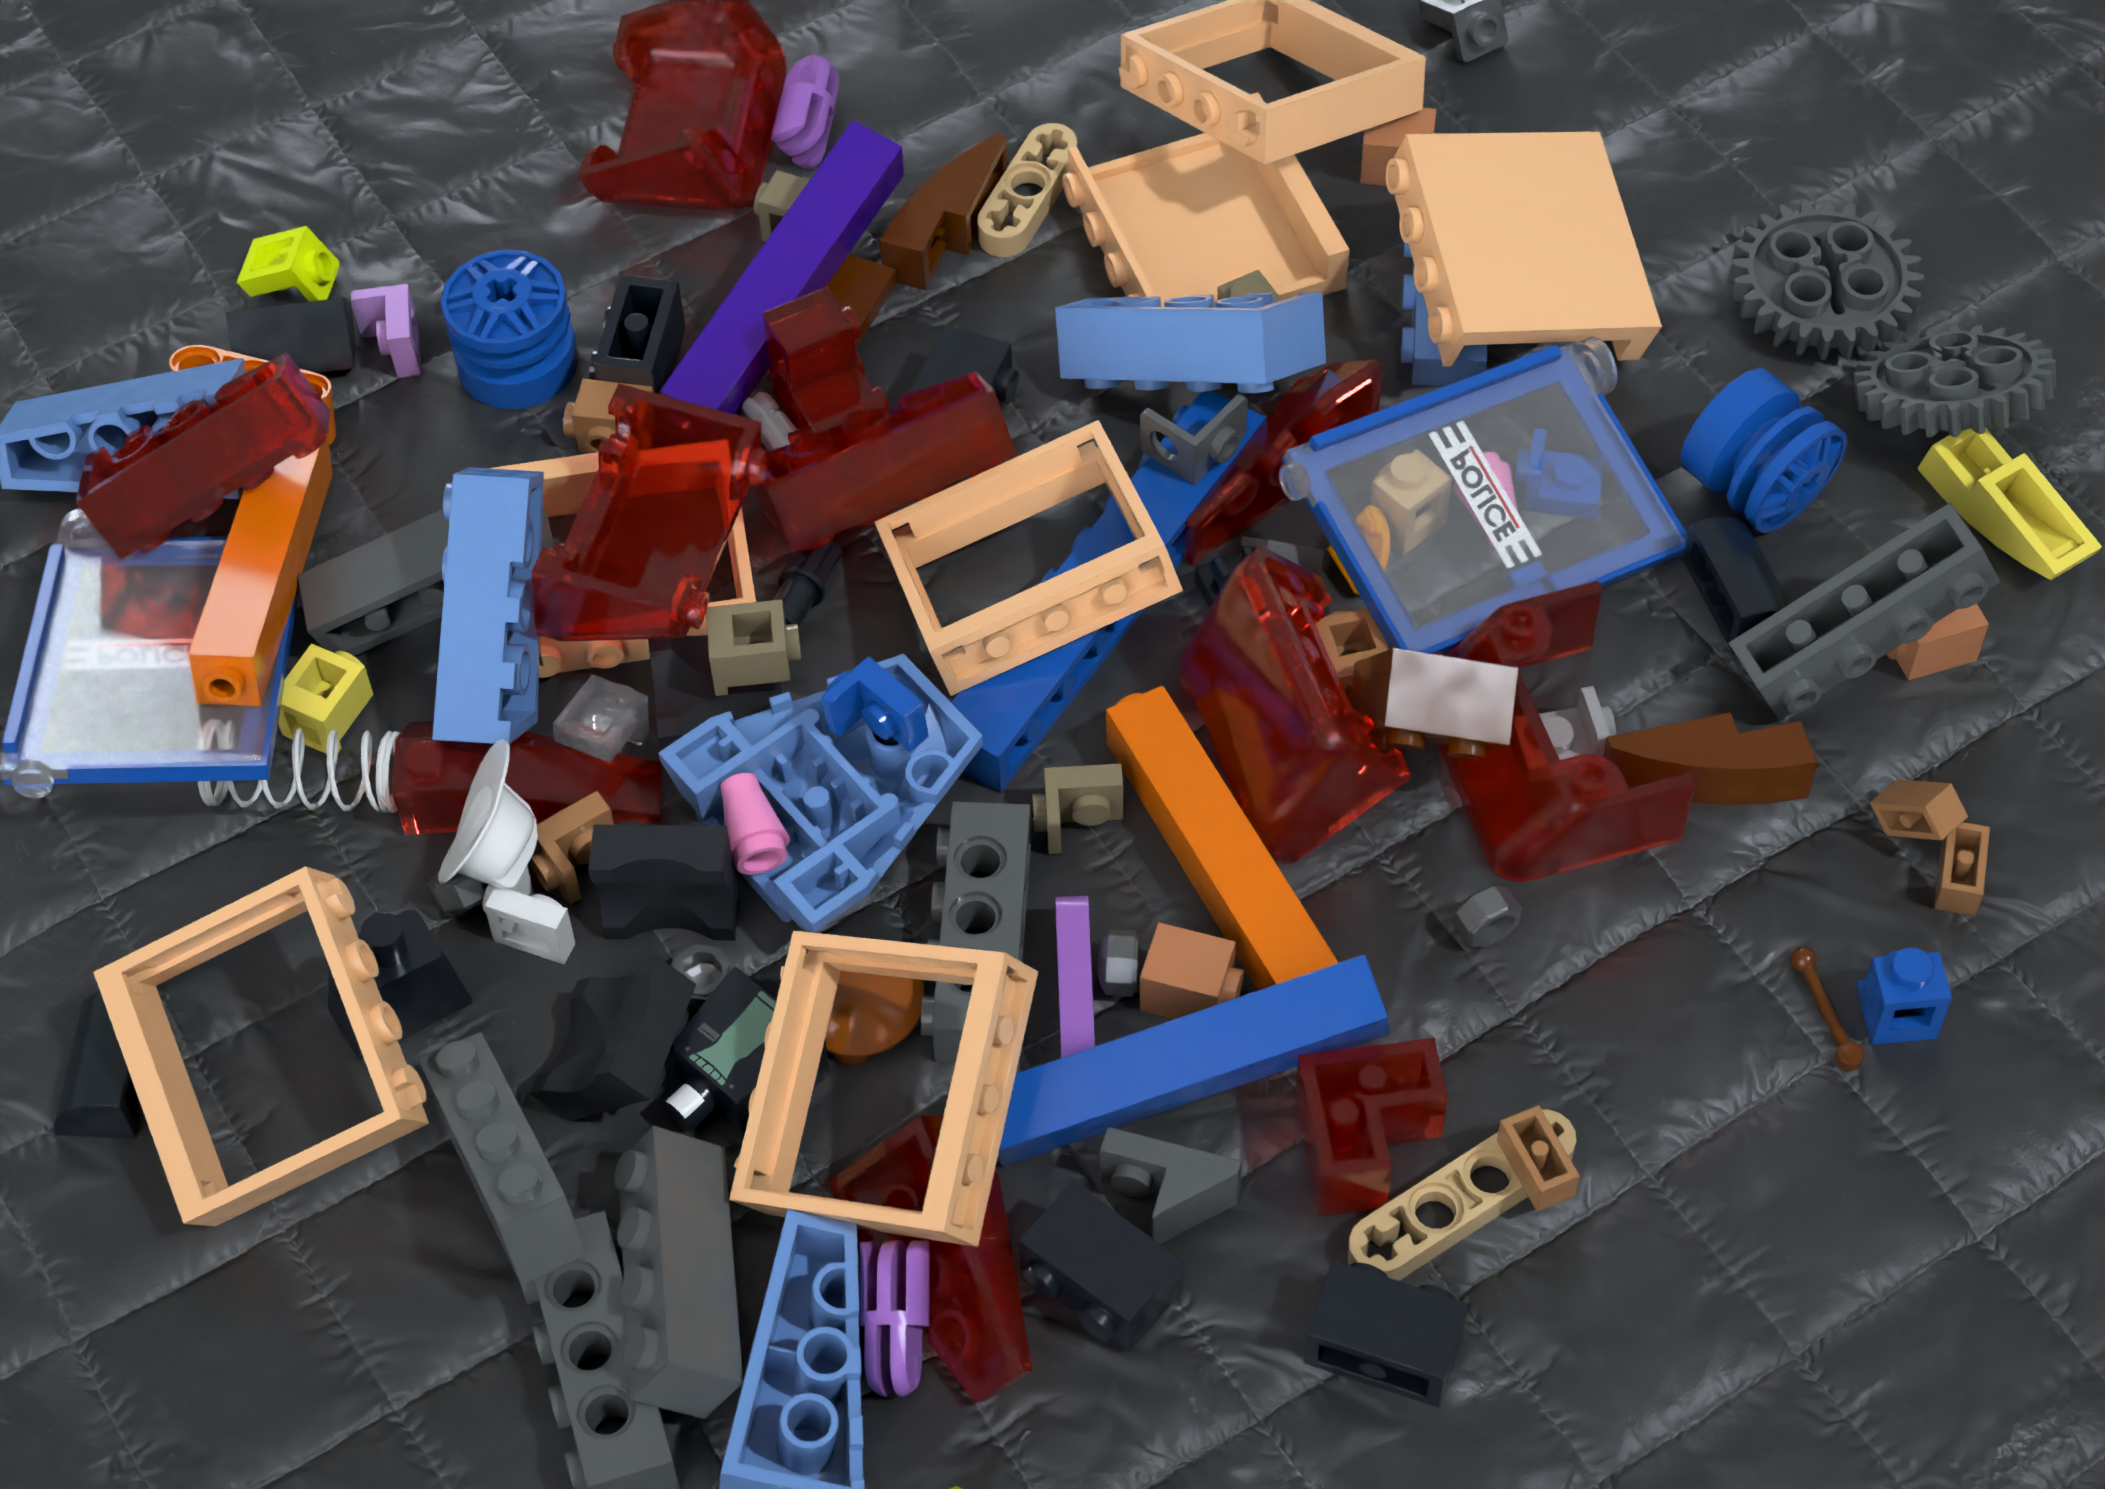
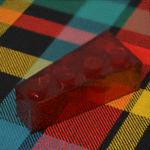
(201, 456)
(882, 460)

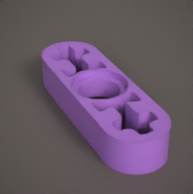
(1074, 974)

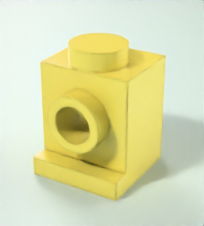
(323, 695)

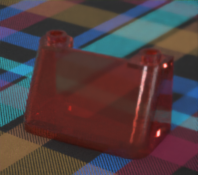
(698, 109)
(649, 523)
(1279, 710)

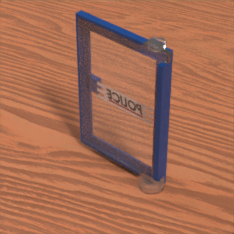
(1485, 496)
(111, 676)

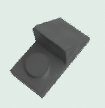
(1186, 1180)

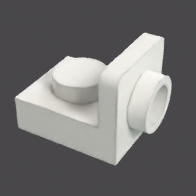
(529, 920)

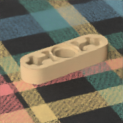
(1026, 210)

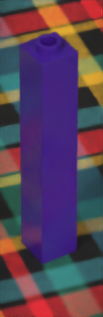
(792, 263)

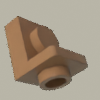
(566, 842)

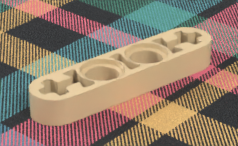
(1456, 1190)

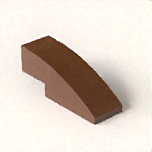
(943, 213)
(1726, 765)

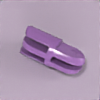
(806, 111)
(893, 1312)

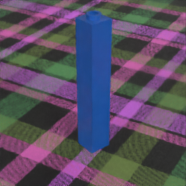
(1191, 1058)

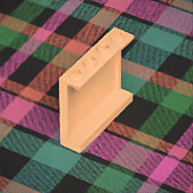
(1204, 216)
(1520, 241)

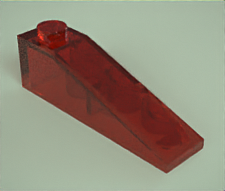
(1251, 483)
(436, 776)
(972, 1289)

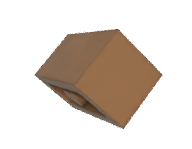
(1919, 809)
(1962, 869)
(1538, 1158)

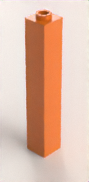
(258, 582)
(1214, 840)

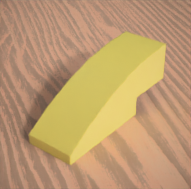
(2008, 502)

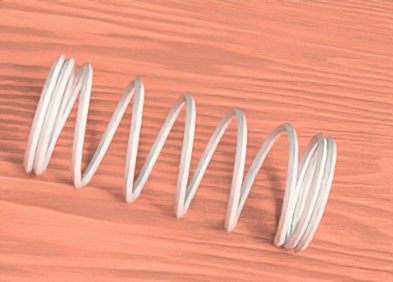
(385, 801)

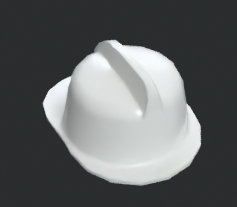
(495, 828)

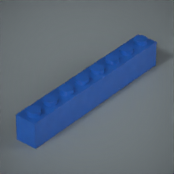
(1026, 701)

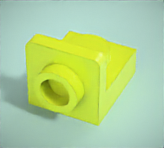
(289, 261)

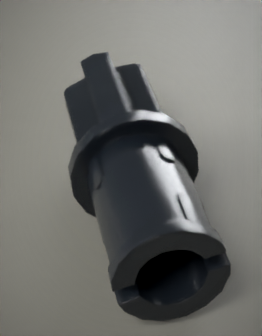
(804, 582)

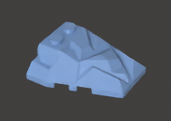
(839, 798)

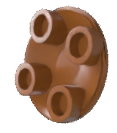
(871, 1015)

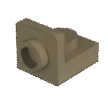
(1077, 795)

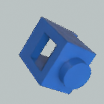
(1900, 982)

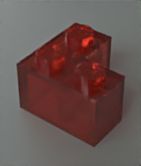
(817, 362)
(1357, 1105)

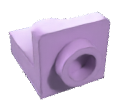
(393, 319)

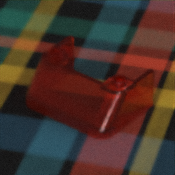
(1524, 801)

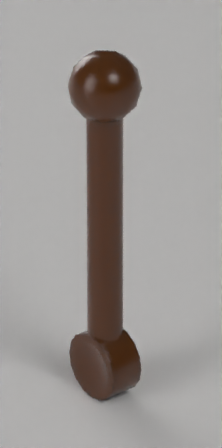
(1849, 1053)

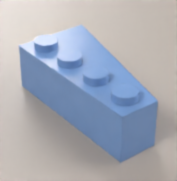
(1190, 340)
(50, 435)
(802, 1383)

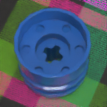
(510, 329)
(1763, 450)

